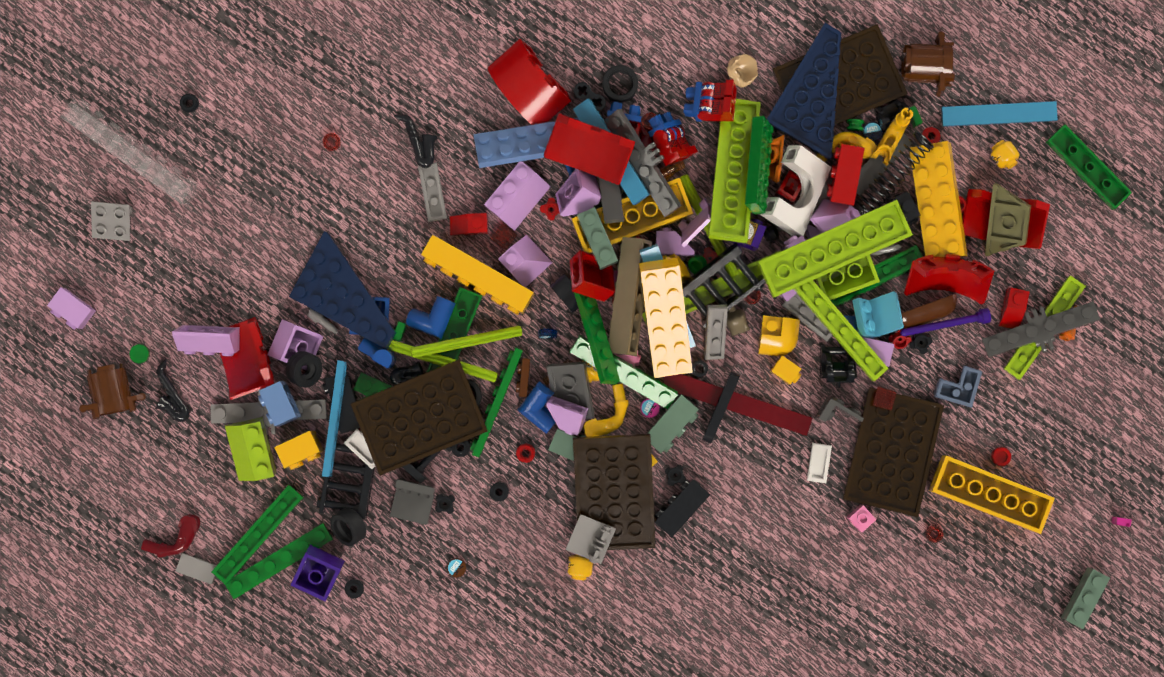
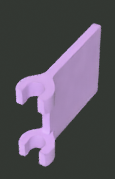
(690, 230)

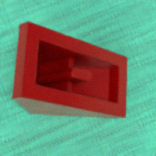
(789, 188)

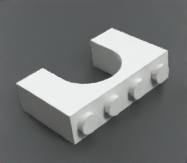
(813, 175)

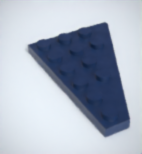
(809, 99)
(337, 292)

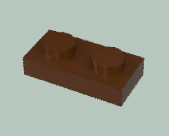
(522, 385)

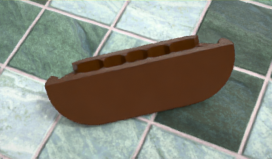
(929, 312)

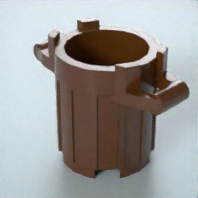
(929, 63)
(110, 392)

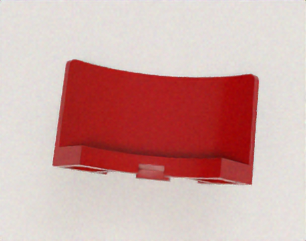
(526, 85)
(589, 149)
(978, 211)
(950, 274)
(249, 367)

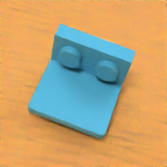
(878, 315)

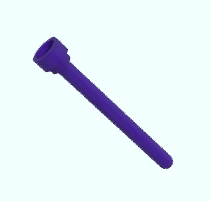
(982, 316)

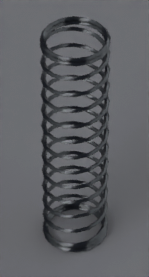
(924, 141)

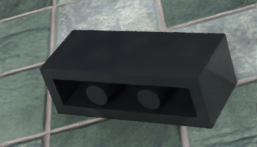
(347, 418)
(681, 507)

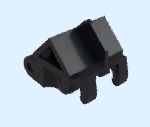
(836, 371)

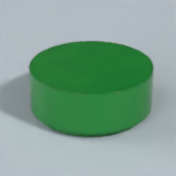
(696, 263)
(139, 354)

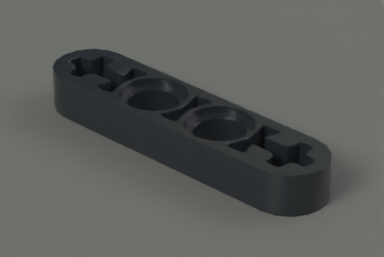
(721, 406)

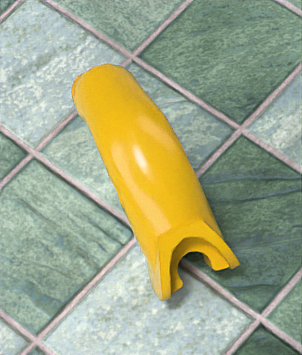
(893, 135)
(852, 139)
(605, 426)

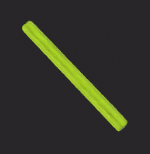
(695, 200)
(466, 341)
(442, 360)

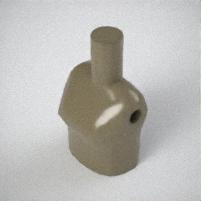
(737, 321)

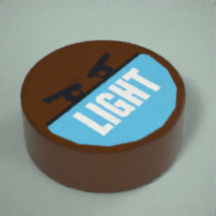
(456, 567)

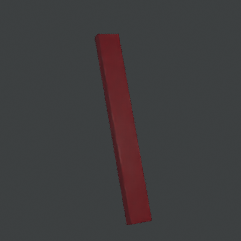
(740, 404)

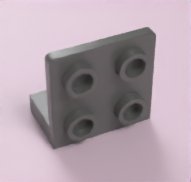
(826, 411)
(412, 501)

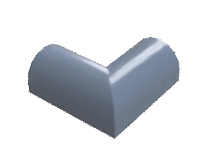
(961, 392)

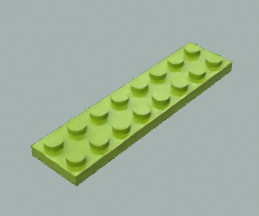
(728, 210)
(834, 248)

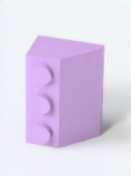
(517, 195)
(207, 339)

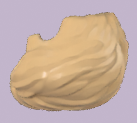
(742, 70)

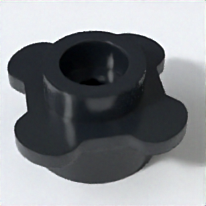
(771, 234)
(926, 342)
(670, 473)
(448, 499)

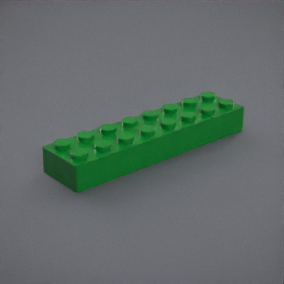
(759, 165)
(1088, 167)
(460, 321)

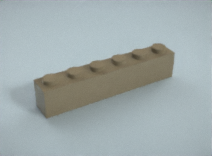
(628, 299)

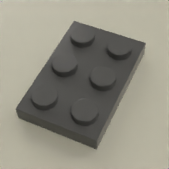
(571, 384)

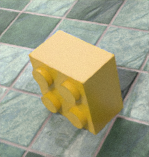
(301, 448)

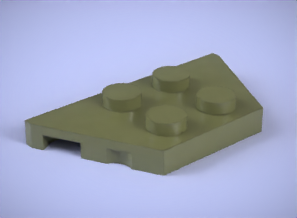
(1007, 221)

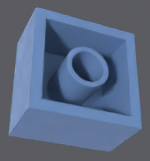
(279, 404)

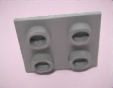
(111, 220)
(590, 539)

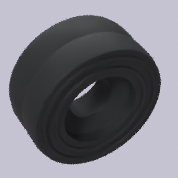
(294, 366)

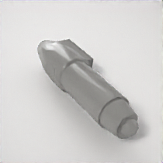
(892, 248)
(317, 317)

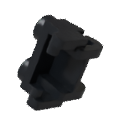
(887, 114)

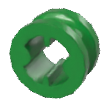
(855, 125)

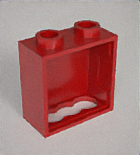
(589, 279)

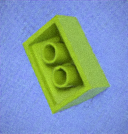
(848, 278)
(251, 450)

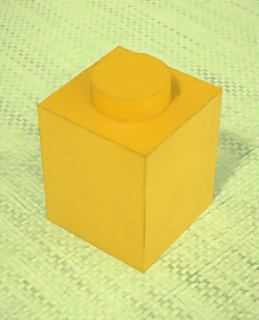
(786, 370)

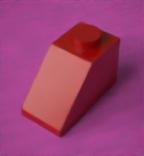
(469, 224)
(1013, 307)

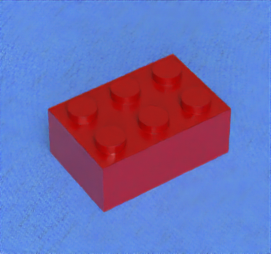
(845, 173)

